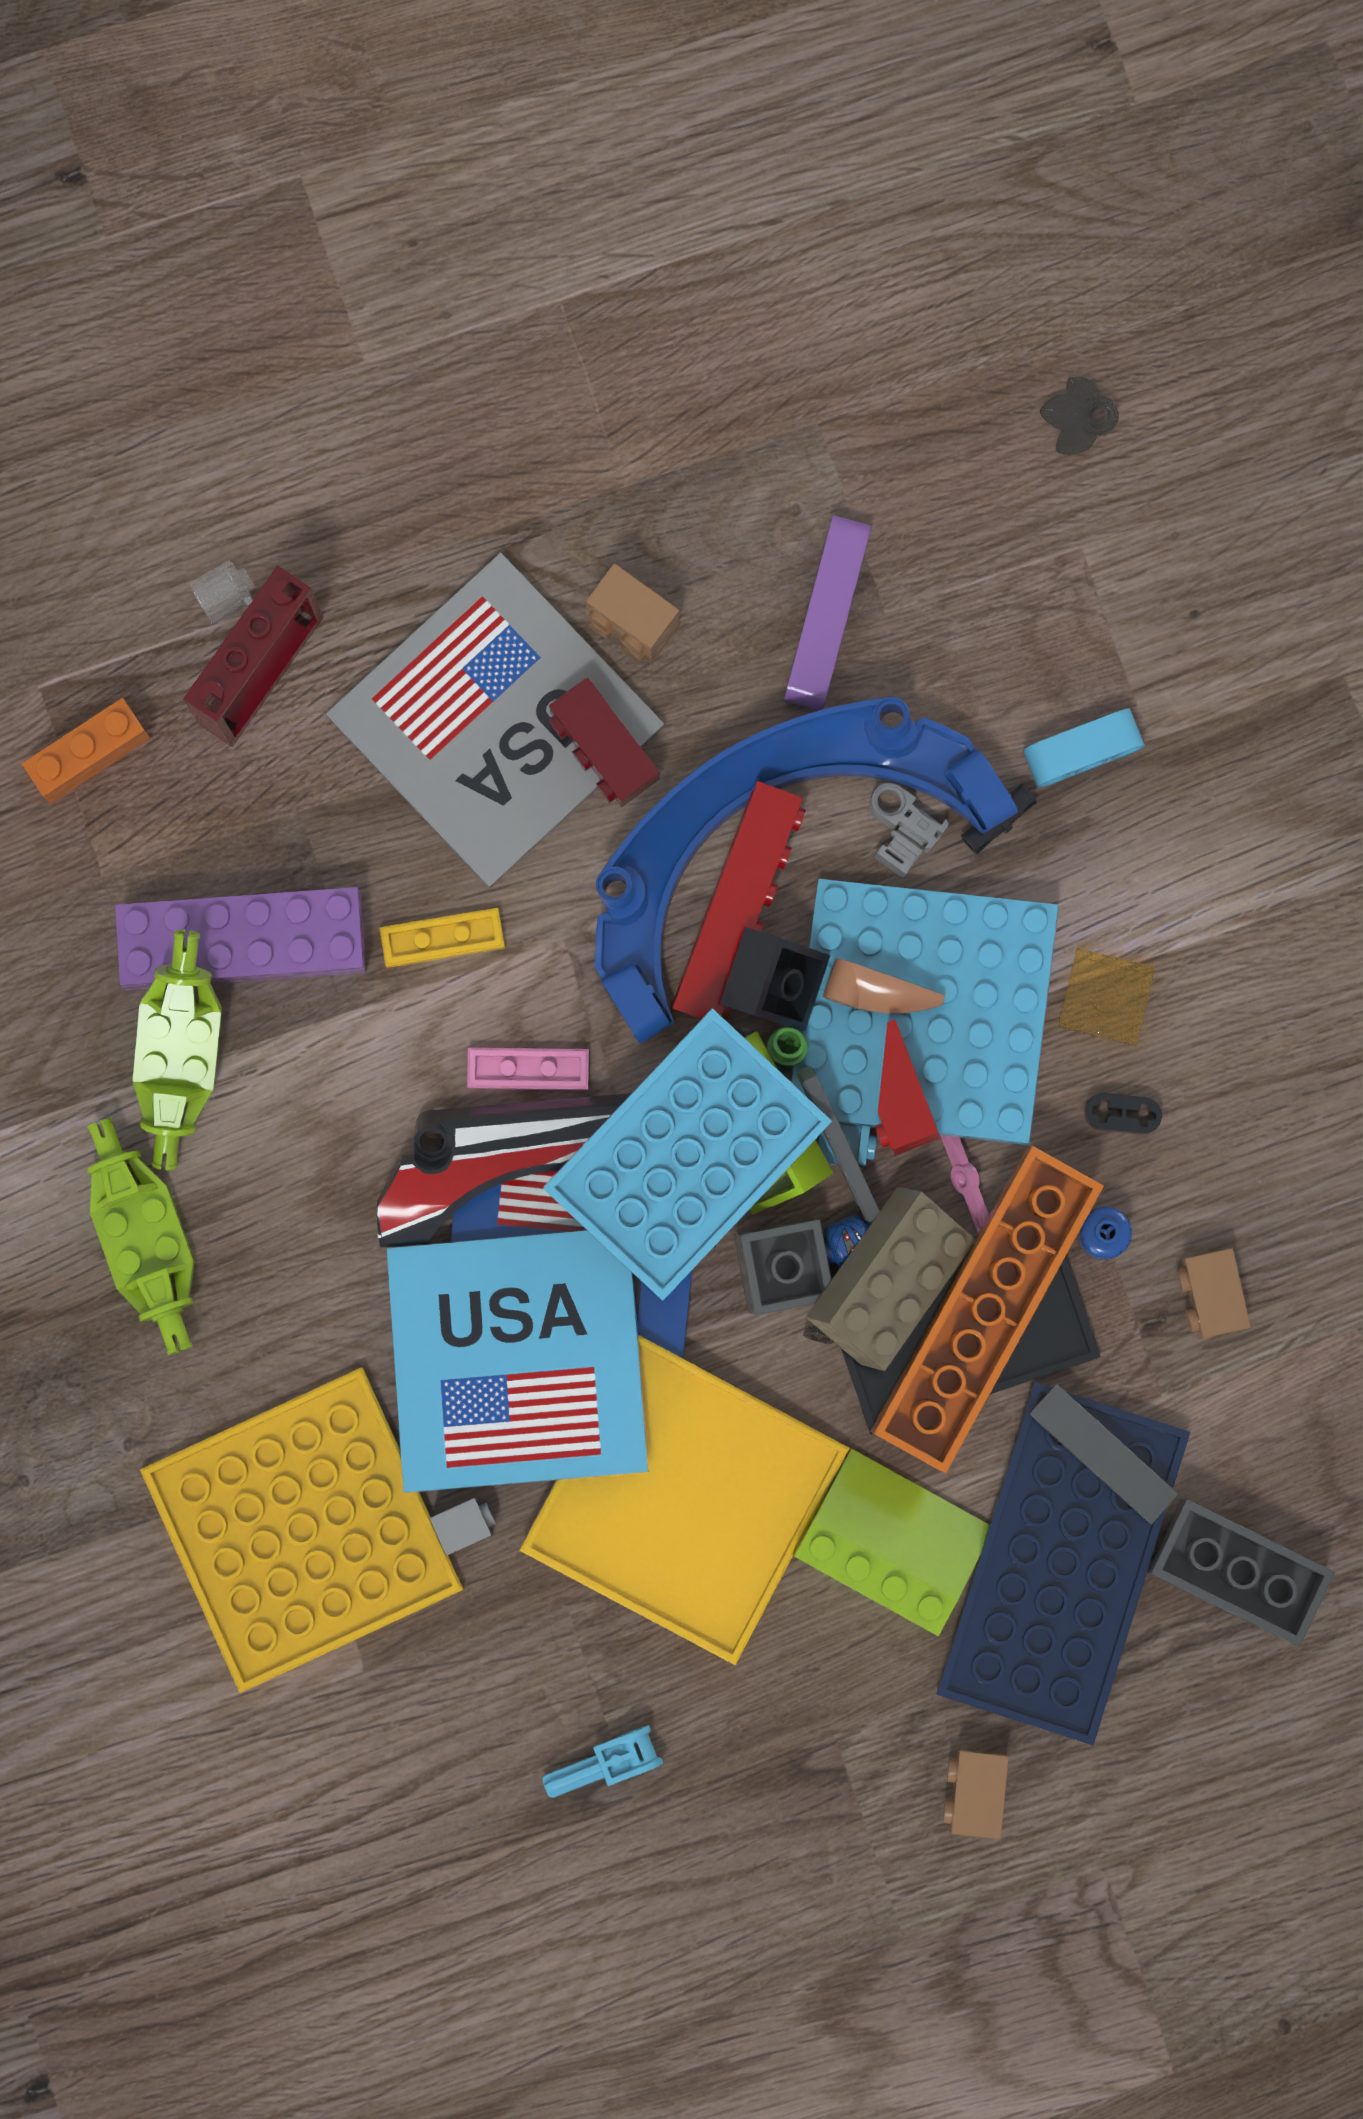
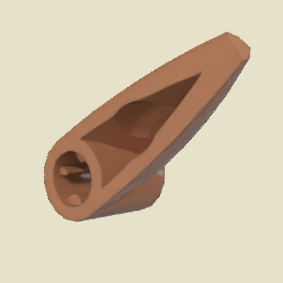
(875, 991)

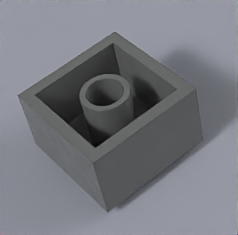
(782, 1265)

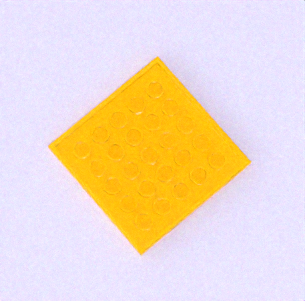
(300, 1530)

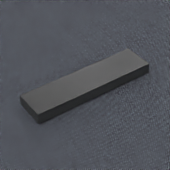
(839, 1145)
(1103, 1454)

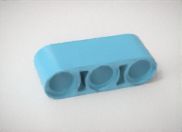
(1083, 748)

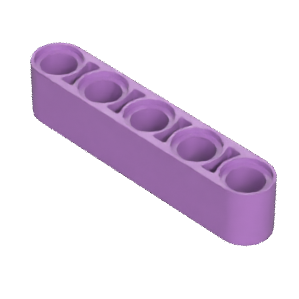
(827, 613)

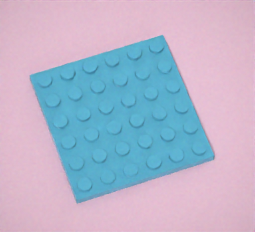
(971, 1053)

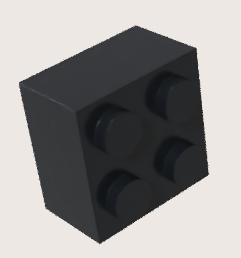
(775, 979)

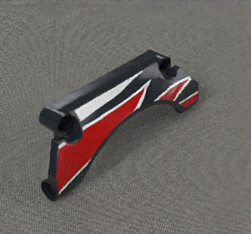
(478, 1152)

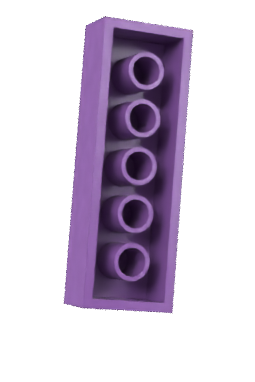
(246, 936)

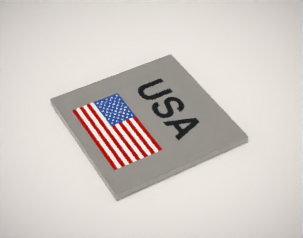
(466, 715)

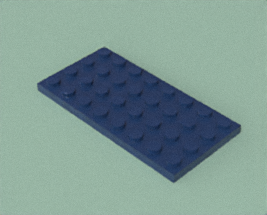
(1057, 1579)

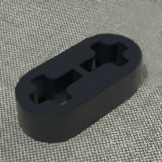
(1123, 1103)

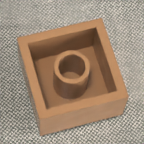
(631, 615)

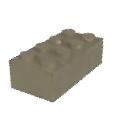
(891, 1278)

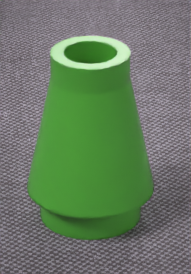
(787, 1048)

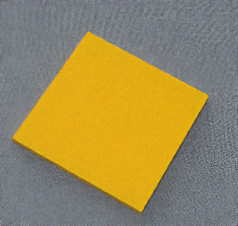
(711, 1519)

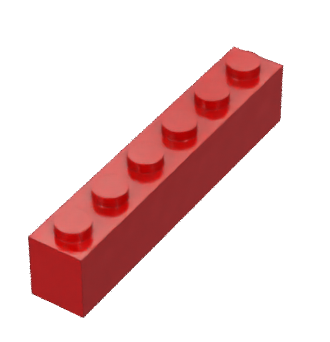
(739, 897)

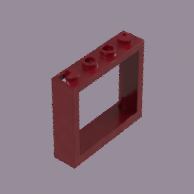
(254, 656)

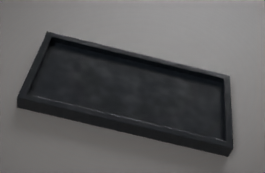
(1051, 1342)

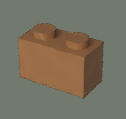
(1213, 1294)
(977, 1793)

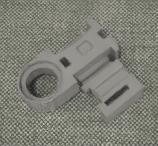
(914, 830)

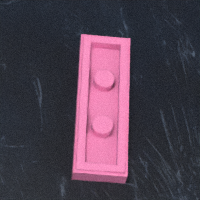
(528, 1069)

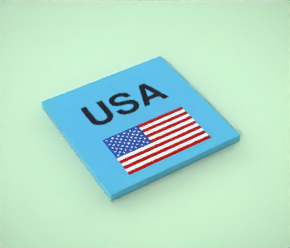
(515, 1362)

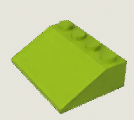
(893, 1542)

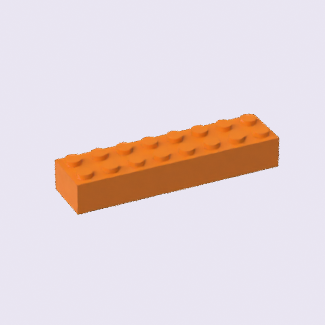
(986, 1308)

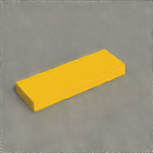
(442, 937)

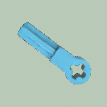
(614, 1761)

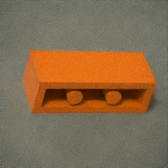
(86, 751)

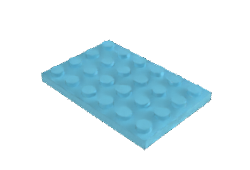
(687, 1154)

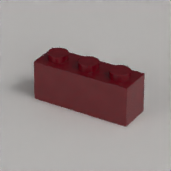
(602, 743)

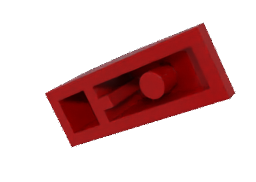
(902, 1103)

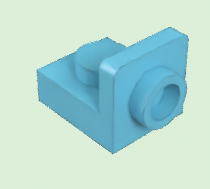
(859, 1140)

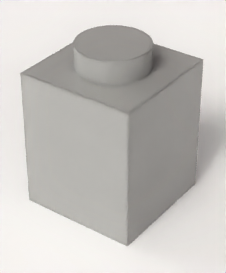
(463, 1525)

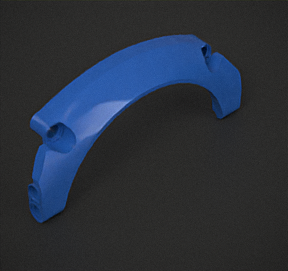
(810, 747)

